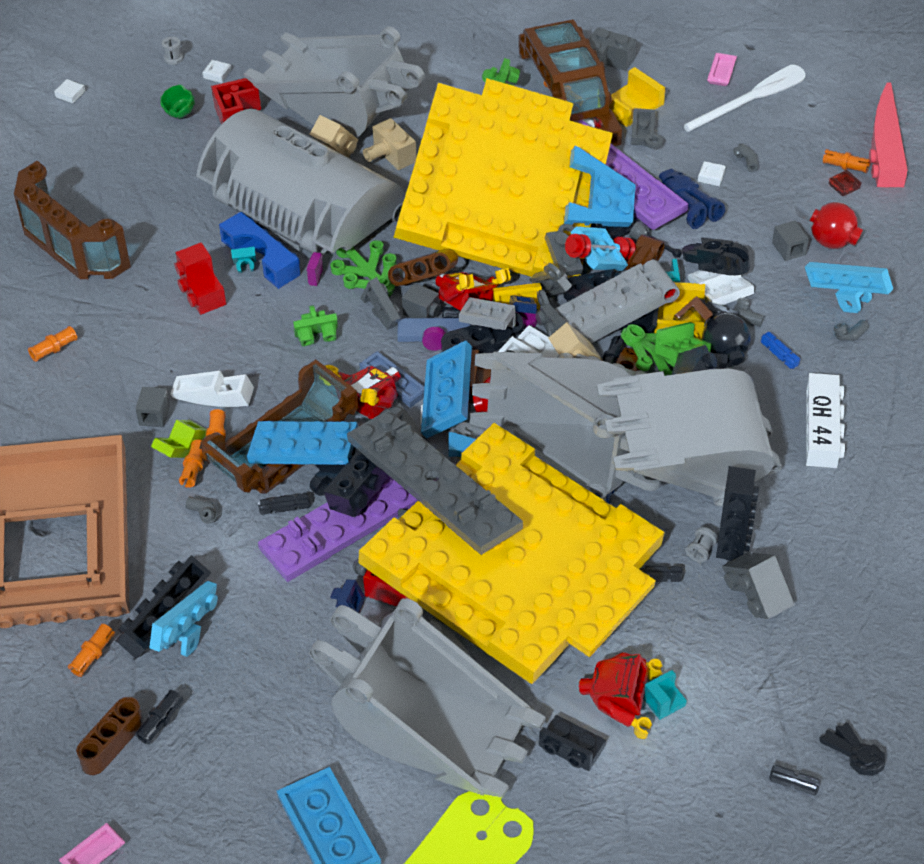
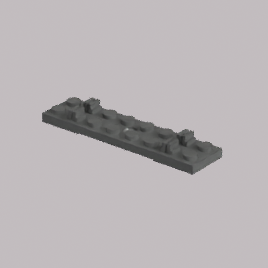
(453, 496)

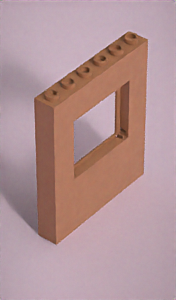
(61, 482)

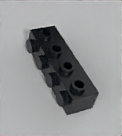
(354, 485)
(737, 513)
(185, 579)

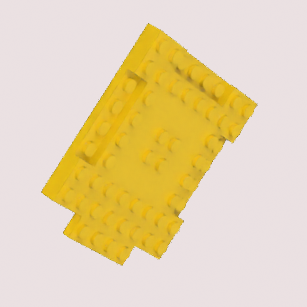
(497, 175)
(545, 587)

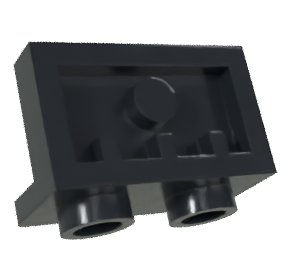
(571, 743)

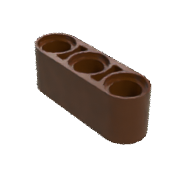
(413, 271)
(107, 748)

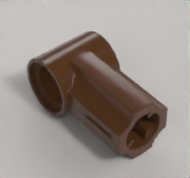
(646, 250)

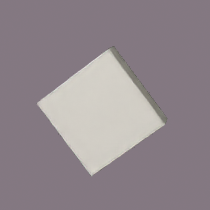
(217, 71)
(69, 91)
(711, 173)

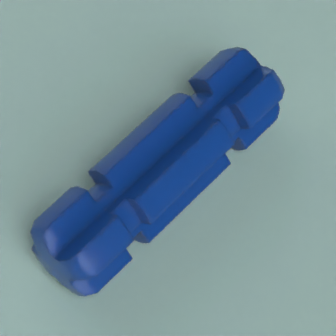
(780, 350)

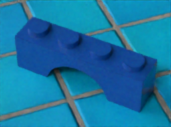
(278, 263)

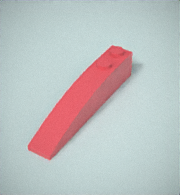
(887, 149)

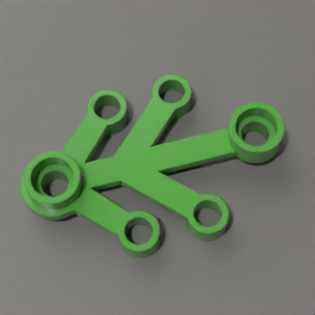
(363, 268)
(637, 338)

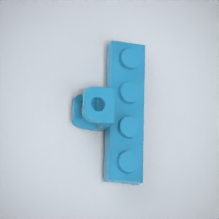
(850, 282)
(180, 620)

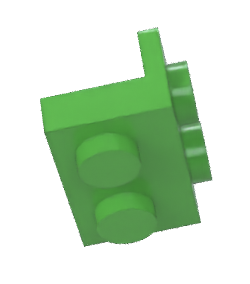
(677, 339)

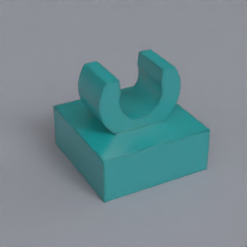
(244, 256)

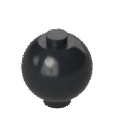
(728, 336)

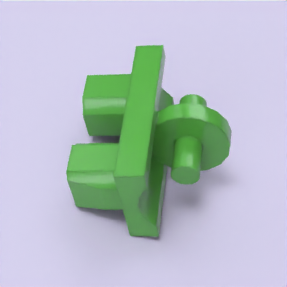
(505, 73)
(315, 323)

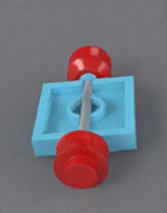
(599, 248)

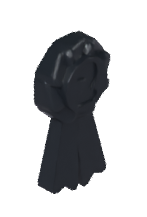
(863, 757)

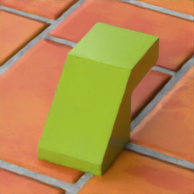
(180, 439)

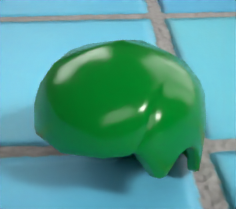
(177, 101)

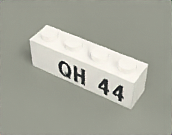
(823, 420)

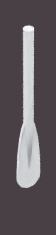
(773, 84)

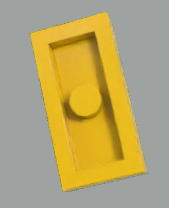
(503, 294)

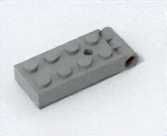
(619, 300)

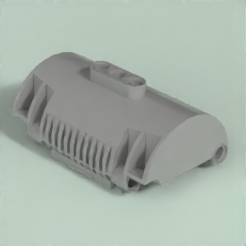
(295, 184)

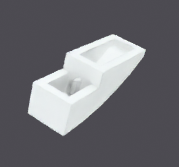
(213, 389)

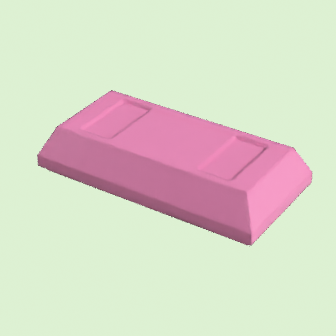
(721, 69)
(95, 847)

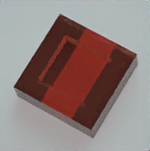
(844, 183)

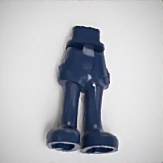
(687, 189)

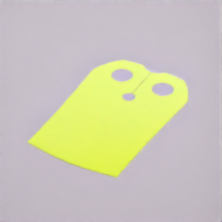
(455, 839)

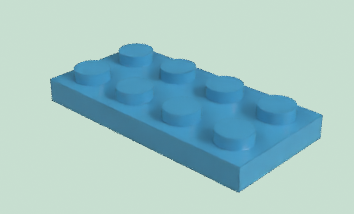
(446, 389)
(301, 443)
(326, 821)

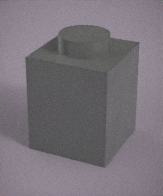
(790, 240)
(420, 302)
(152, 406)

